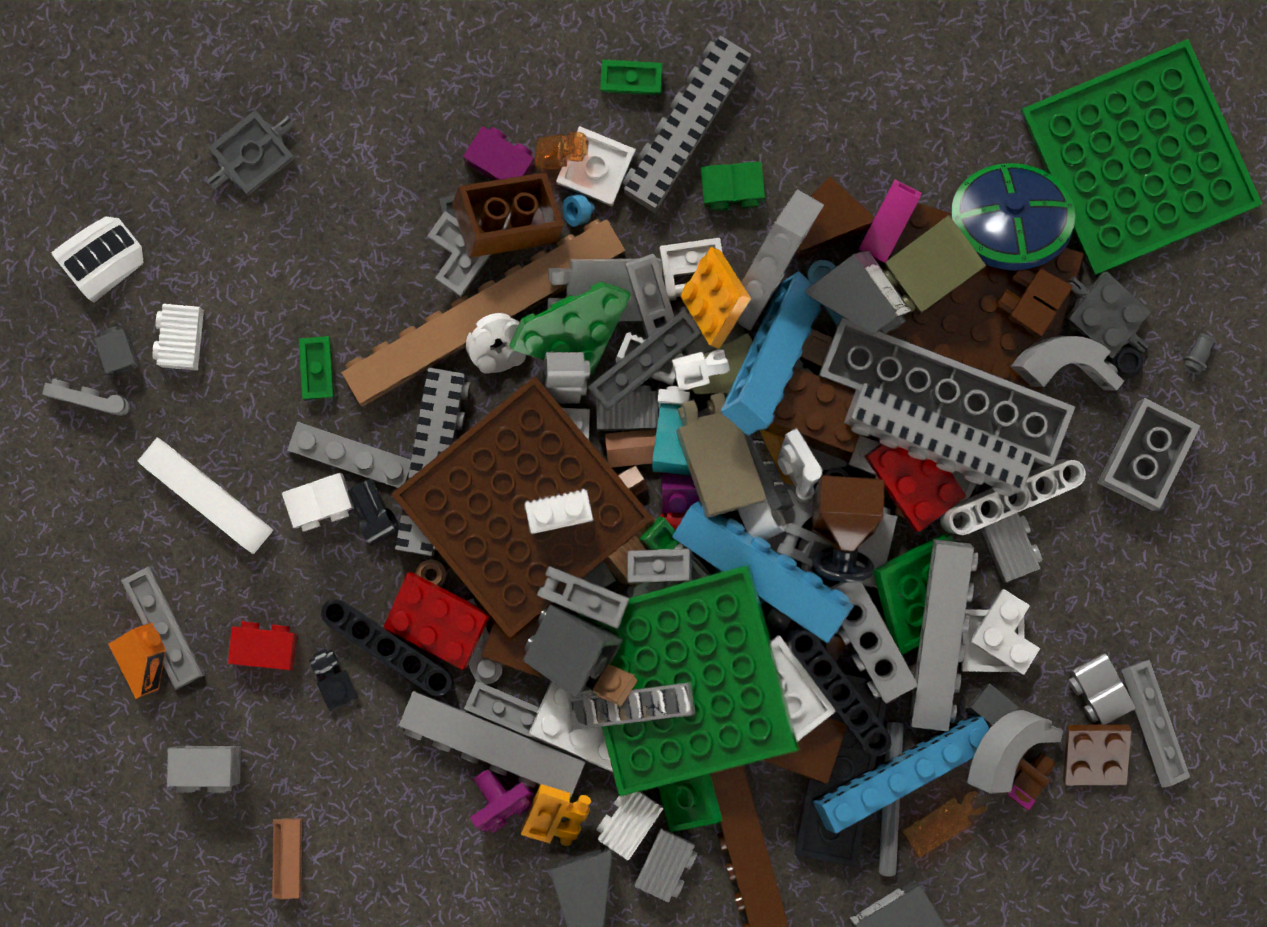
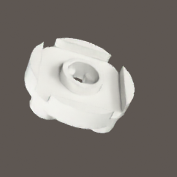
(489, 358)

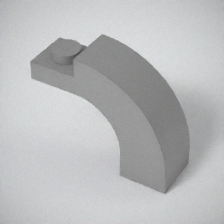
(1047, 356)
(1004, 746)

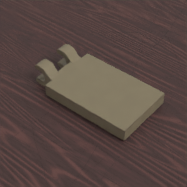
(718, 459)

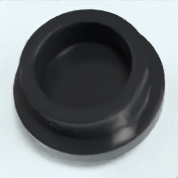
(1128, 362)

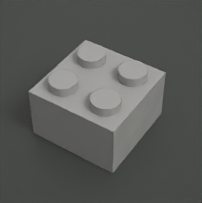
(204, 766)

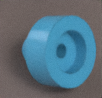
(577, 210)

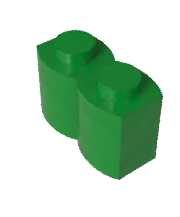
(733, 185)

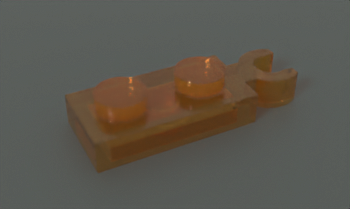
(941, 824)

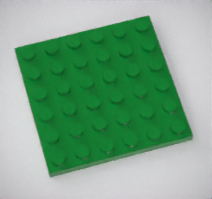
(1142, 156)
(718, 642)

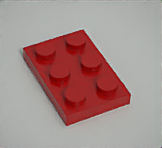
(915, 485)
(436, 620)

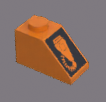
(140, 658)

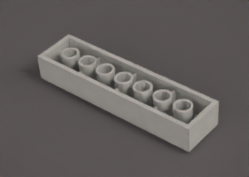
(948, 389)

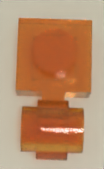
(556, 149)

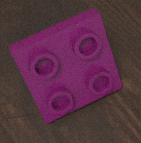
(500, 803)

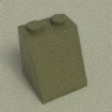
(933, 265)
(722, 383)

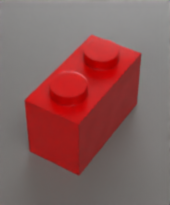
(262, 647)

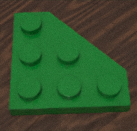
(574, 324)
(903, 593)

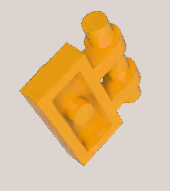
(546, 814)

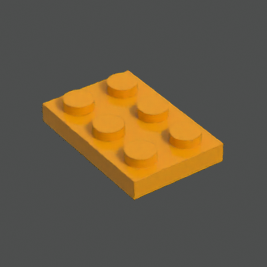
(715, 297)

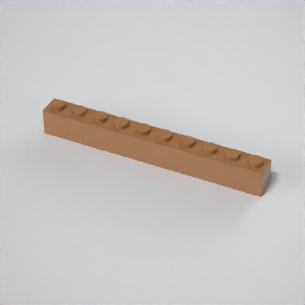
(447, 332)

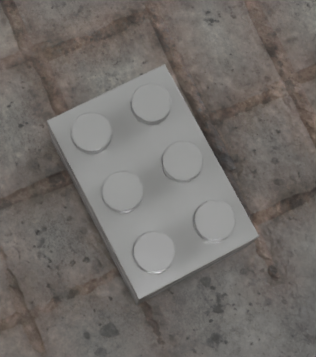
(1148, 454)

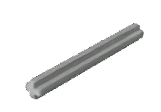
(890, 813)

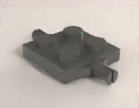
(251, 152)
(1107, 314)

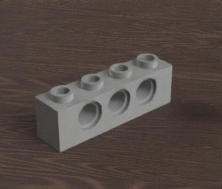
(899, 678)

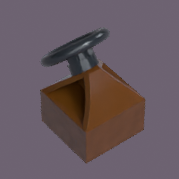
(846, 516)

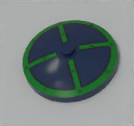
(1014, 215)

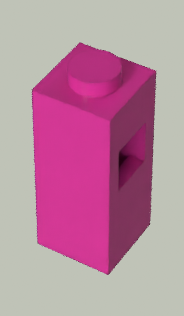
(890, 221)

